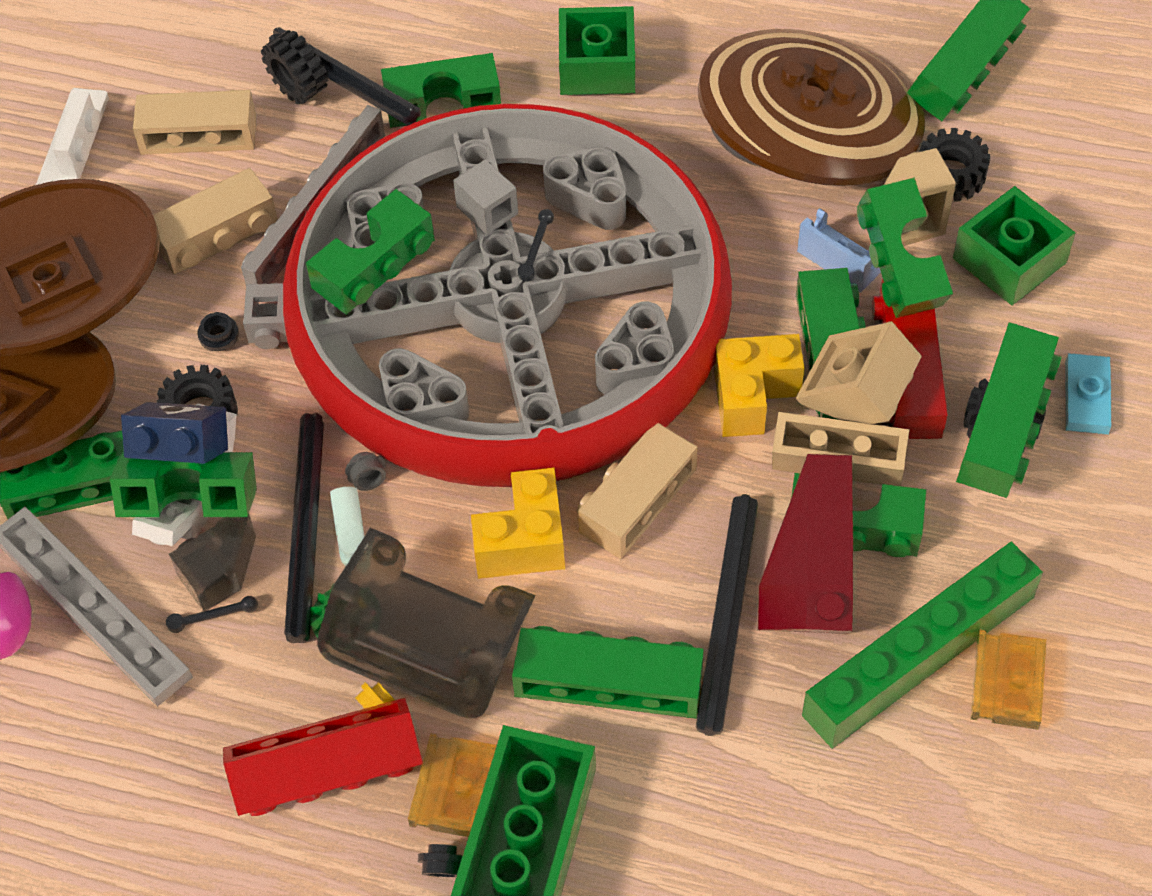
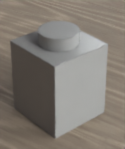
(486, 196)

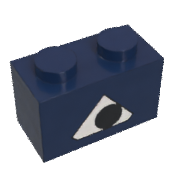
(174, 432)

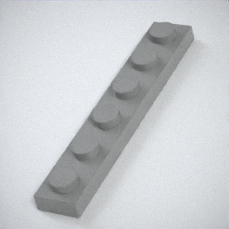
(273, 251)
(93, 607)

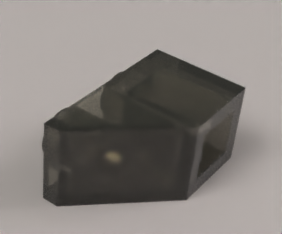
(215, 561)

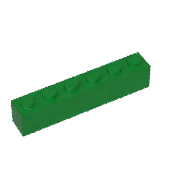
(920, 644)

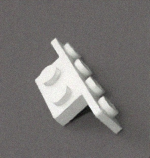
(74, 135)

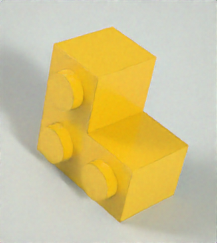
(749, 373)
(525, 537)

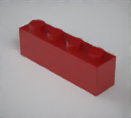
(923, 401)
(321, 757)

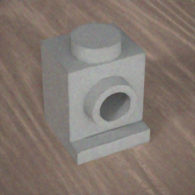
(264, 322)

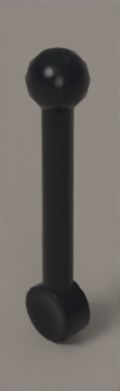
(526, 270)
(176, 622)

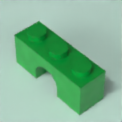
(466, 79)
(351, 274)
(909, 281)
(147, 486)
(892, 524)

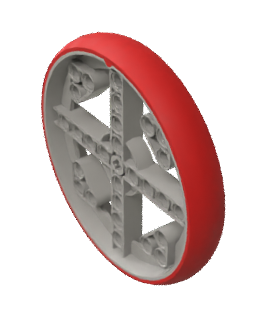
(586, 172)

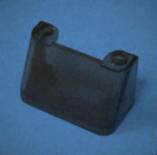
(418, 632)

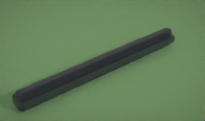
(364, 87)
(304, 529)
(727, 616)

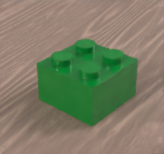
(596, 50)
(1013, 245)

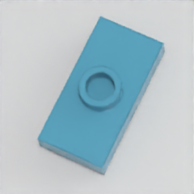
(1088, 393)

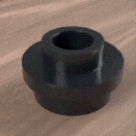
(214, 324)
(440, 861)

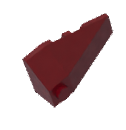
(811, 562)

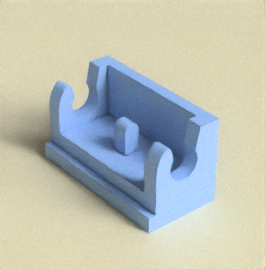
(834, 250)

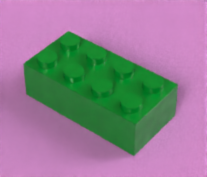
(527, 816)

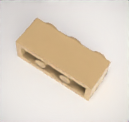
(194, 122)
(214, 220)
(875, 449)
(636, 490)

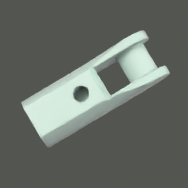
(347, 521)

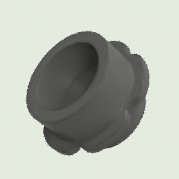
(366, 471)

